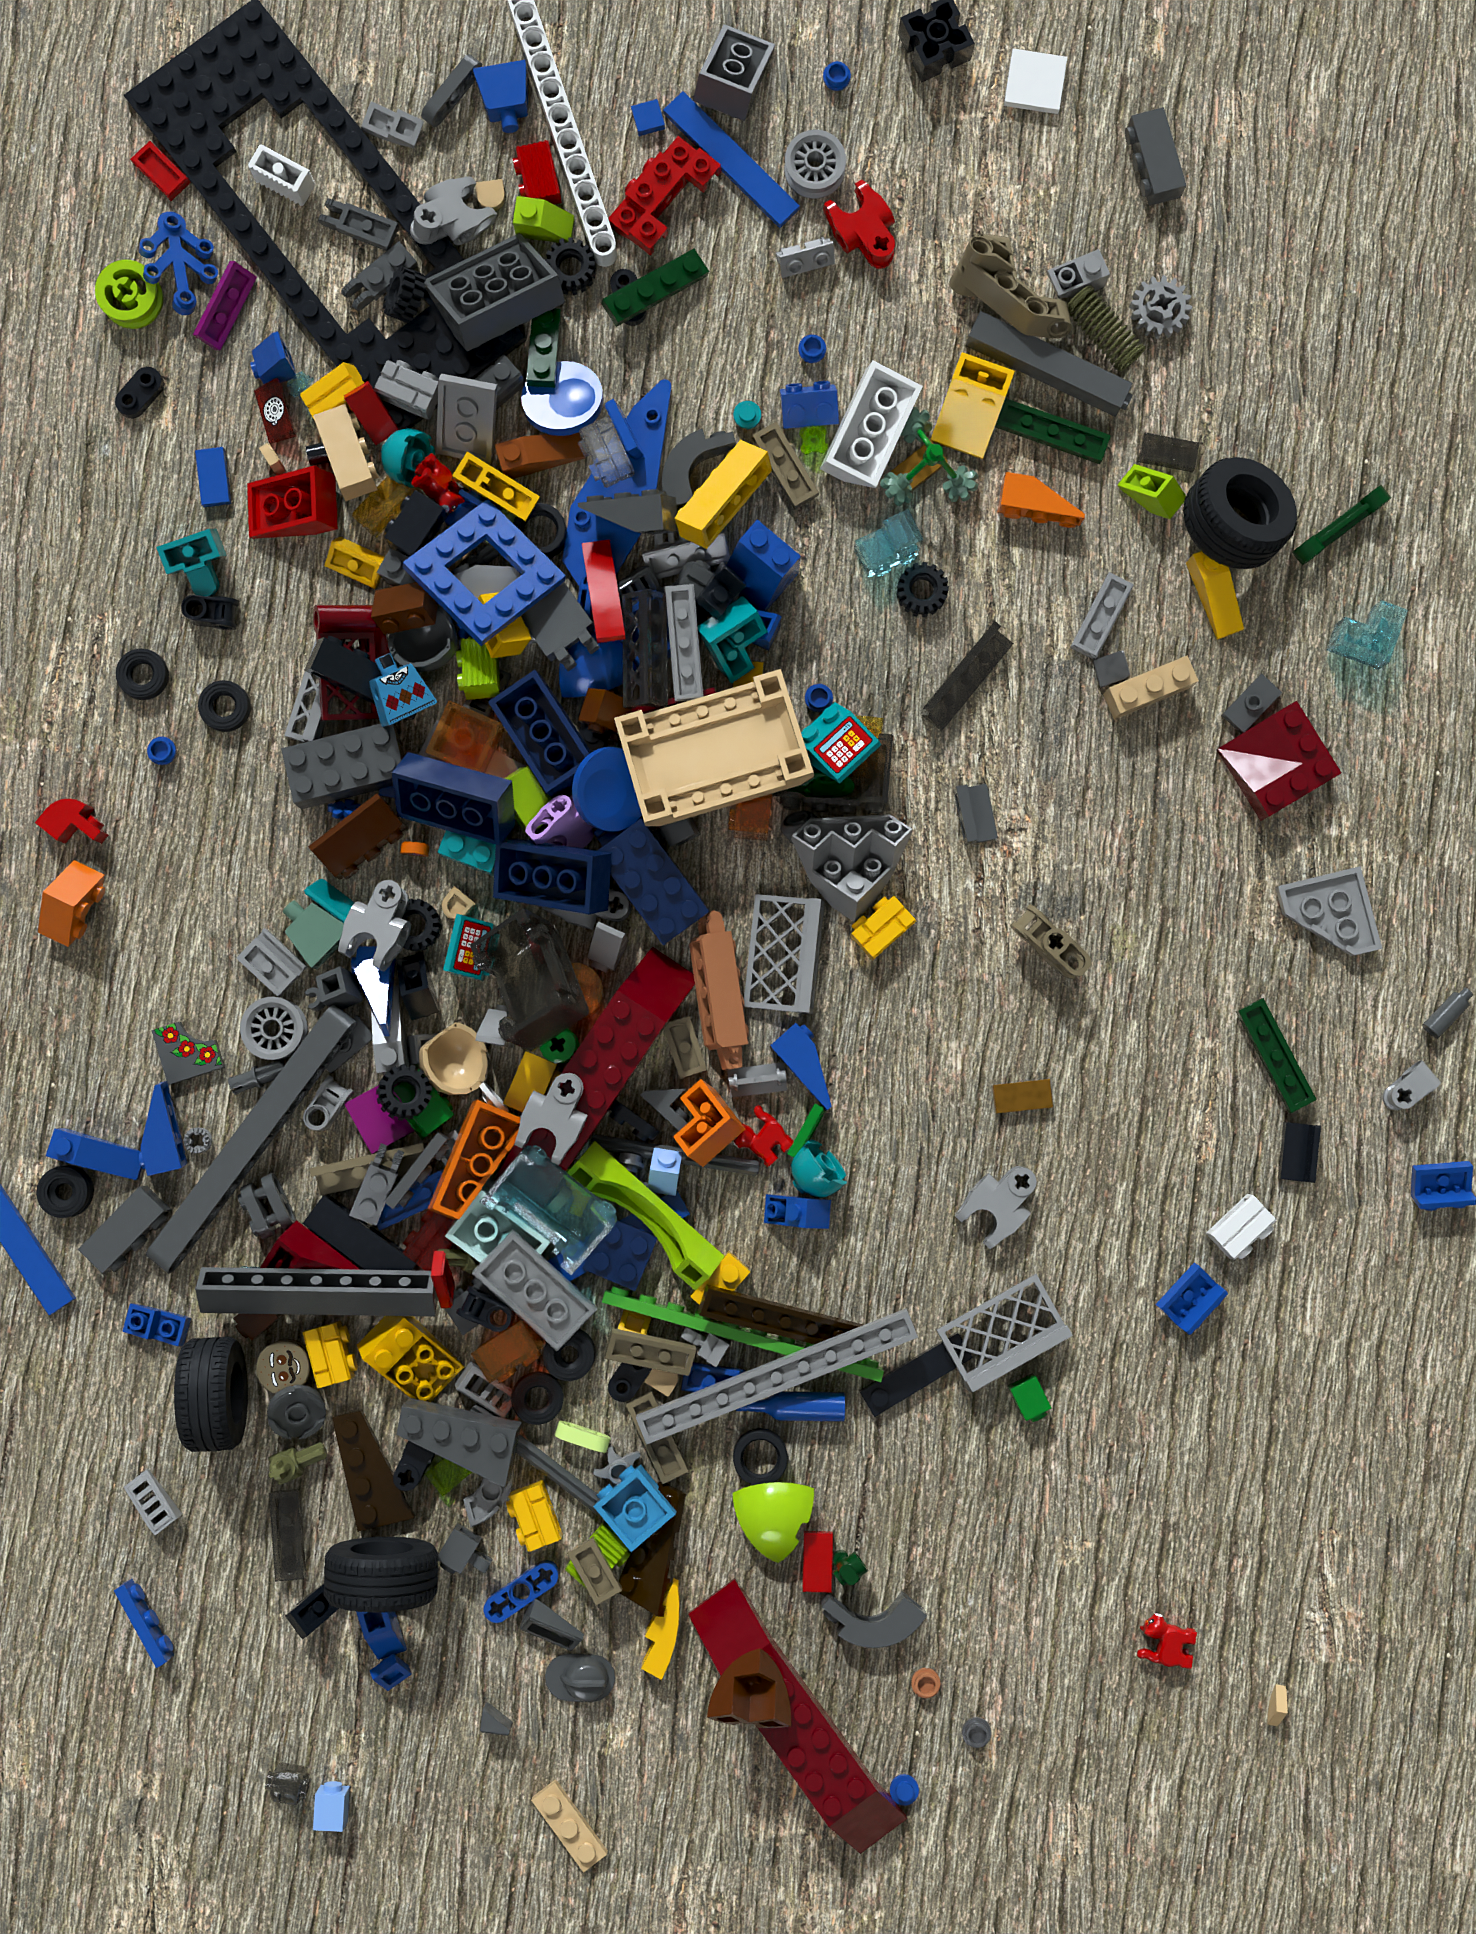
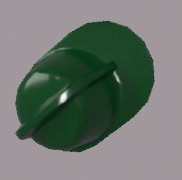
(824, 786)

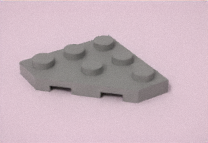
(1333, 909)

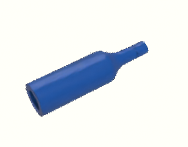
(801, 1406)

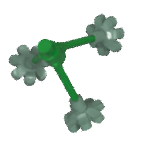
(899, 486)

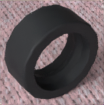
(552, 513)
(754, 1435)

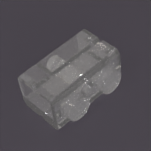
(606, 452)

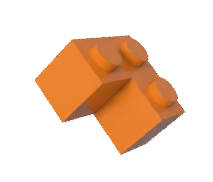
(68, 902)
(712, 1125)

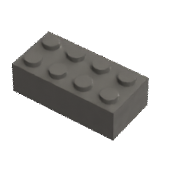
(342, 765)

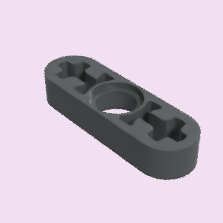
(450, 91)

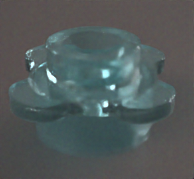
(299, 383)

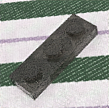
(287, 1535)

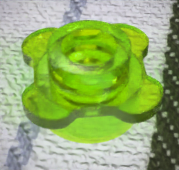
(813, 432)

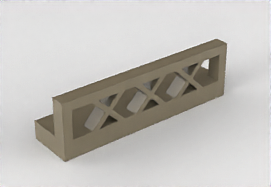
(351, 1172)

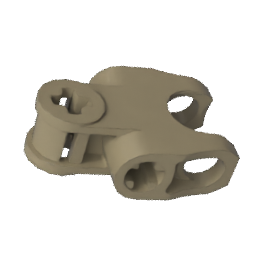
(1039, 937)

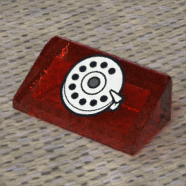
(275, 411)

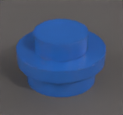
(836, 76)
(812, 348)
(818, 697)
(161, 750)
(904, 1789)

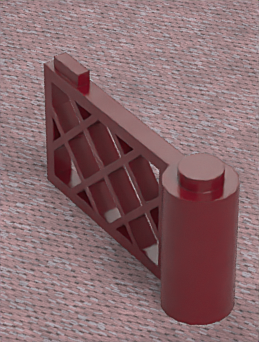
(351, 624)

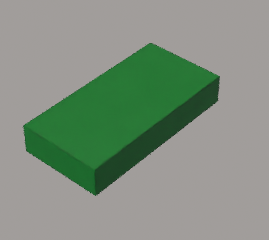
(807, 1130)

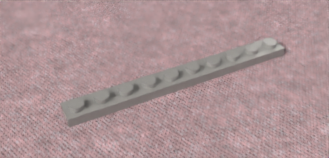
(776, 1376)

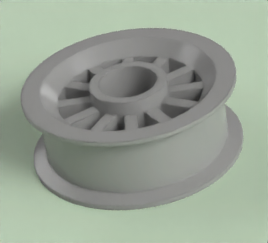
(798, 164)
(263, 1005)

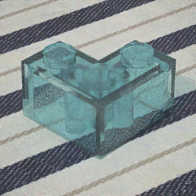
(892, 544)
(1372, 641)

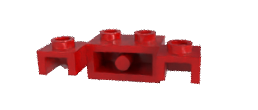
(655, 190)

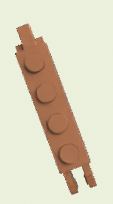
(719, 990)

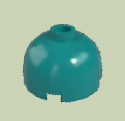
(403, 453)
(816, 1172)

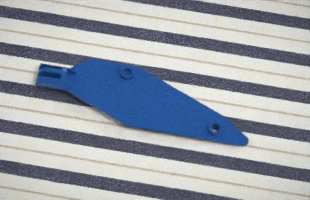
(588, 527)

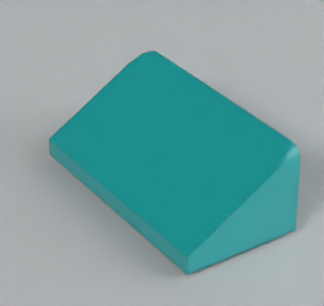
(330, 898)

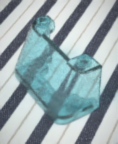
(552, 1205)

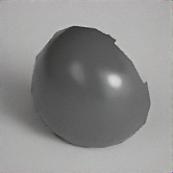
(427, 646)

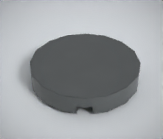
(296, 1412)

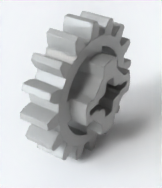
(1166, 296)

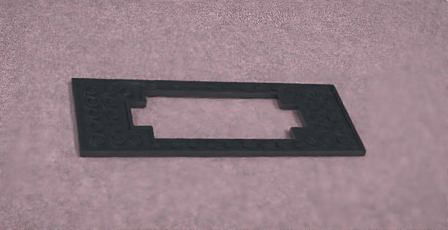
(217, 83)

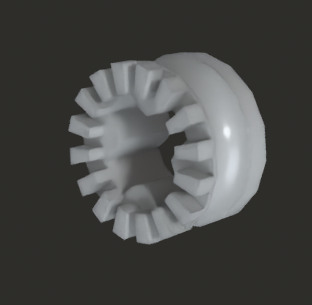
(188, 1140)

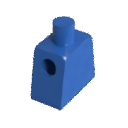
(504, 92)

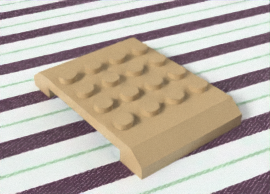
(714, 750)

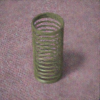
(1083, 300)

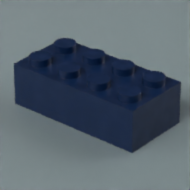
(541, 732)
(454, 798)
(552, 876)
(653, 882)

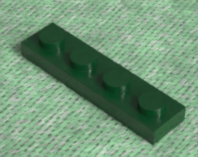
(655, 287)
(1052, 431)
(1276, 1055)

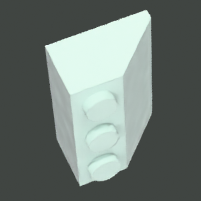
(483, 1229)

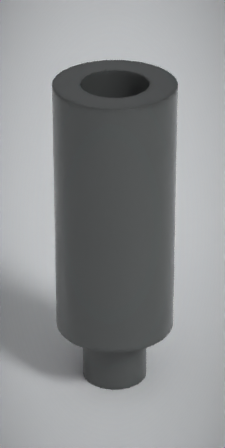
(1447, 1013)

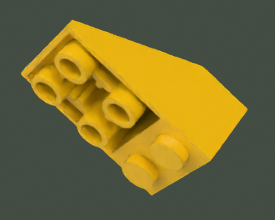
(972, 405)
(409, 1357)

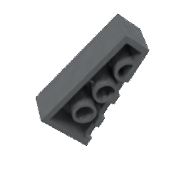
(462, 1436)

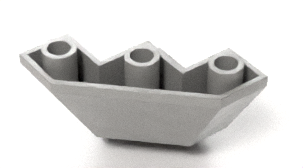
(851, 858)

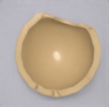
(454, 1060)

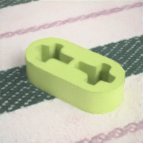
(582, 1436)

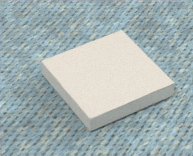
(1035, 81)

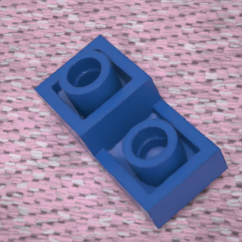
(156, 1324)

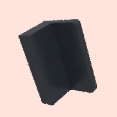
(1299, 1152)

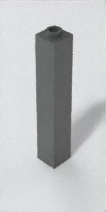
(1049, 364)

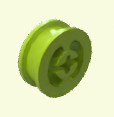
(116, 282)

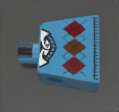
(398, 691)

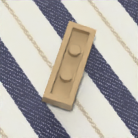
(569, 1825)

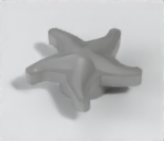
(616, 1465)

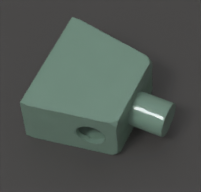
(313, 932)

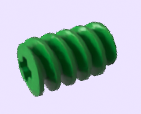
(570, 1047)

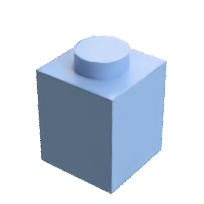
(664, 1171)
(331, 1807)

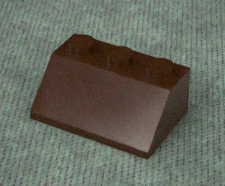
(358, 837)

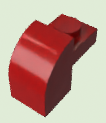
(66, 816)

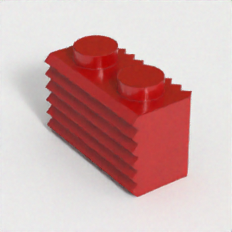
(537, 171)

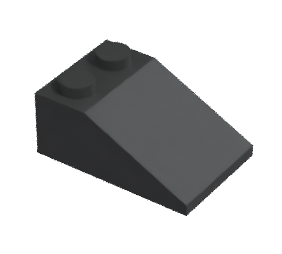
(733, 72)

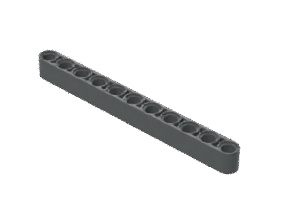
(251, 1139)

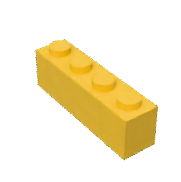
(723, 494)

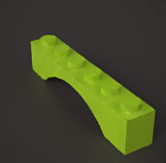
(688, 1251)

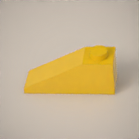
(495, 486)
(1216, 594)

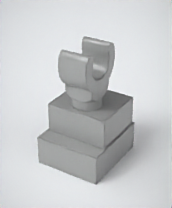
(711, 1348)

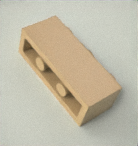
(346, 452)
(1150, 687)

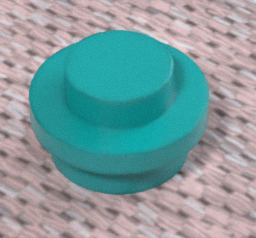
(747, 414)

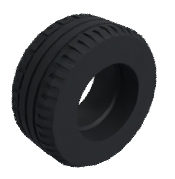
(1258, 495)
(211, 1394)
(381, 1574)

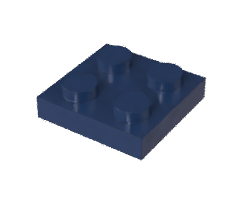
(622, 1255)

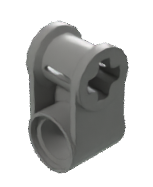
(1414, 1084)
(328, 1103)

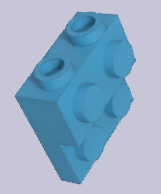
(634, 1507)

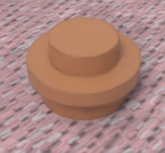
(925, 1683)

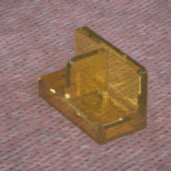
(381, 506)

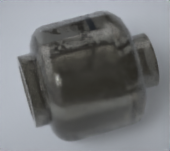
(288, 1783)

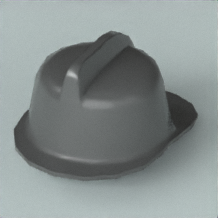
(580, 1677)

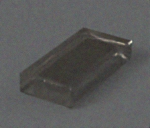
(1168, 452)

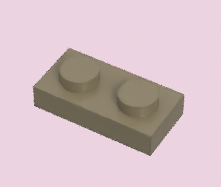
(684, 1047)
(594, 1570)

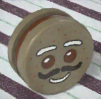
(283, 1365)

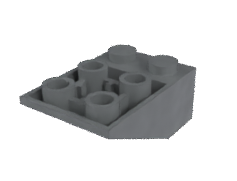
(644, 514)

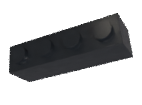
(344, 668)
(355, 1238)

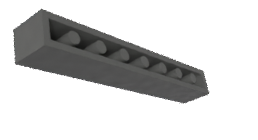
(316, 1291)

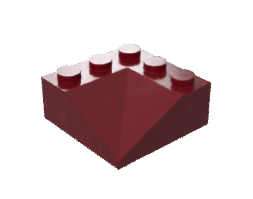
(1278, 761)

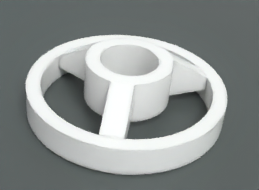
(492, 1098)

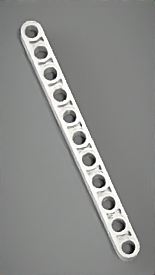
(564, 133)

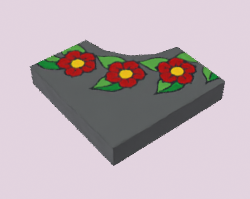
(184, 1055)

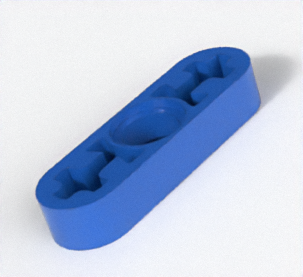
(499, 1595)

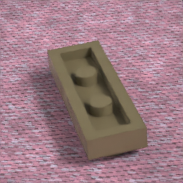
(786, 465)
(650, 1351)
(663, 1452)

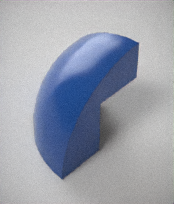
(595, 670)

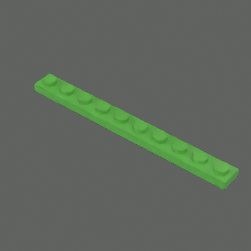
(675, 1313)

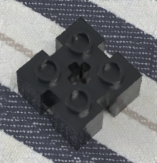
(935, 39)

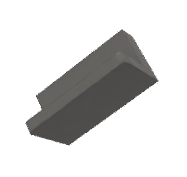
(975, 813)

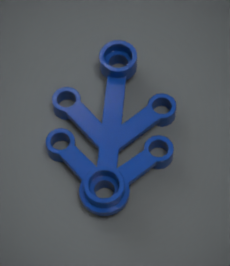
(178, 258)

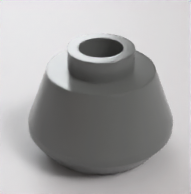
(794, 821)

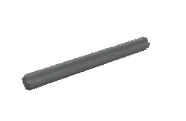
(645, 1150)
(551, 1469)

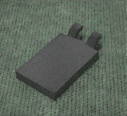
(560, 623)

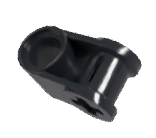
(216, 612)
(484, 1310)
(414, 1459)

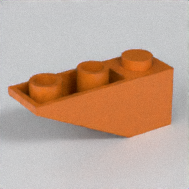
(1031, 498)

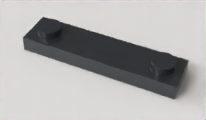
(912, 1376)

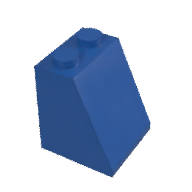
(764, 565)

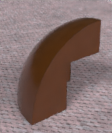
(751, 1693)

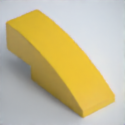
(663, 1634)

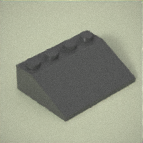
(495, 291)

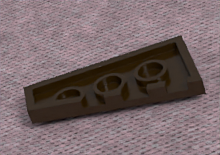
(368, 1474)
(648, 1565)

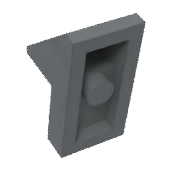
(662, 1100)

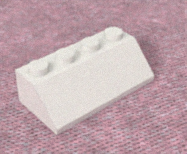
(871, 426)

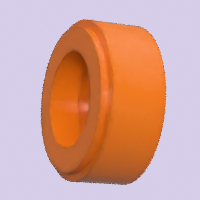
(415, 849)

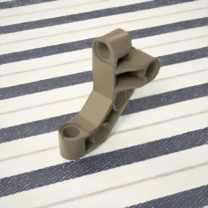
(990, 274)

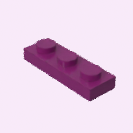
(224, 305)

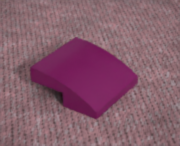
(375, 1124)

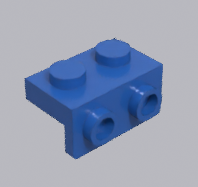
(809, 405)
(1442, 1185)
(1191, 1299)

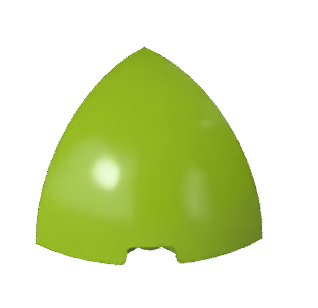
(772, 1515)

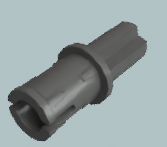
(255, 1077)

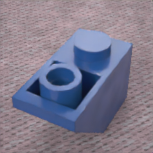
(797, 1211)
(382, 1633)

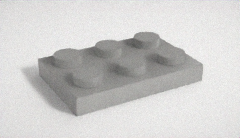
(466, 417)

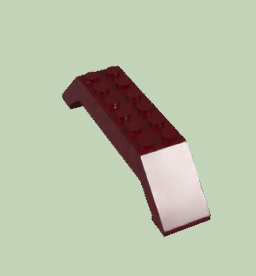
(618, 1045)
(813, 1745)

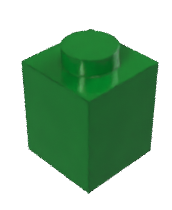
(1029, 1398)

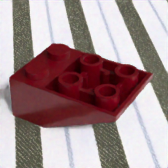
(304, 1250)

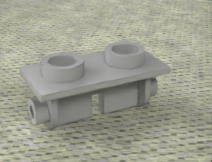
(814, 256)
(757, 1079)

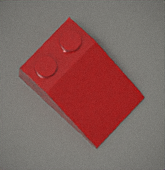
(292, 504)

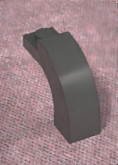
(686, 456)
(877, 1630)

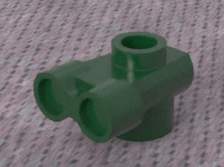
(849, 1567)

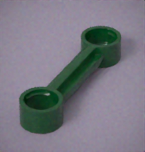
(1341, 525)

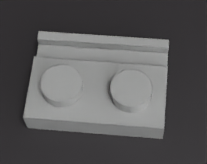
(272, 962)

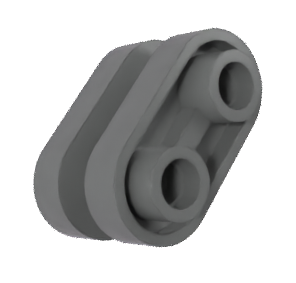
(252, 1200)

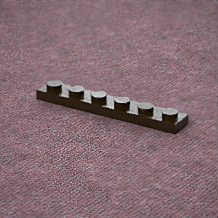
(771, 1316)

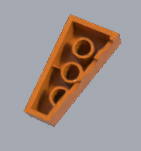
(475, 1156)

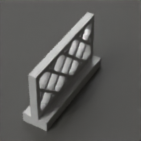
(808, 957)
(1014, 1356)

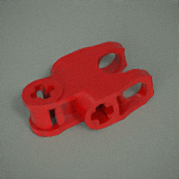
(865, 227)

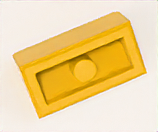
(354, 561)

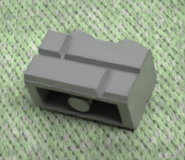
(408, 389)

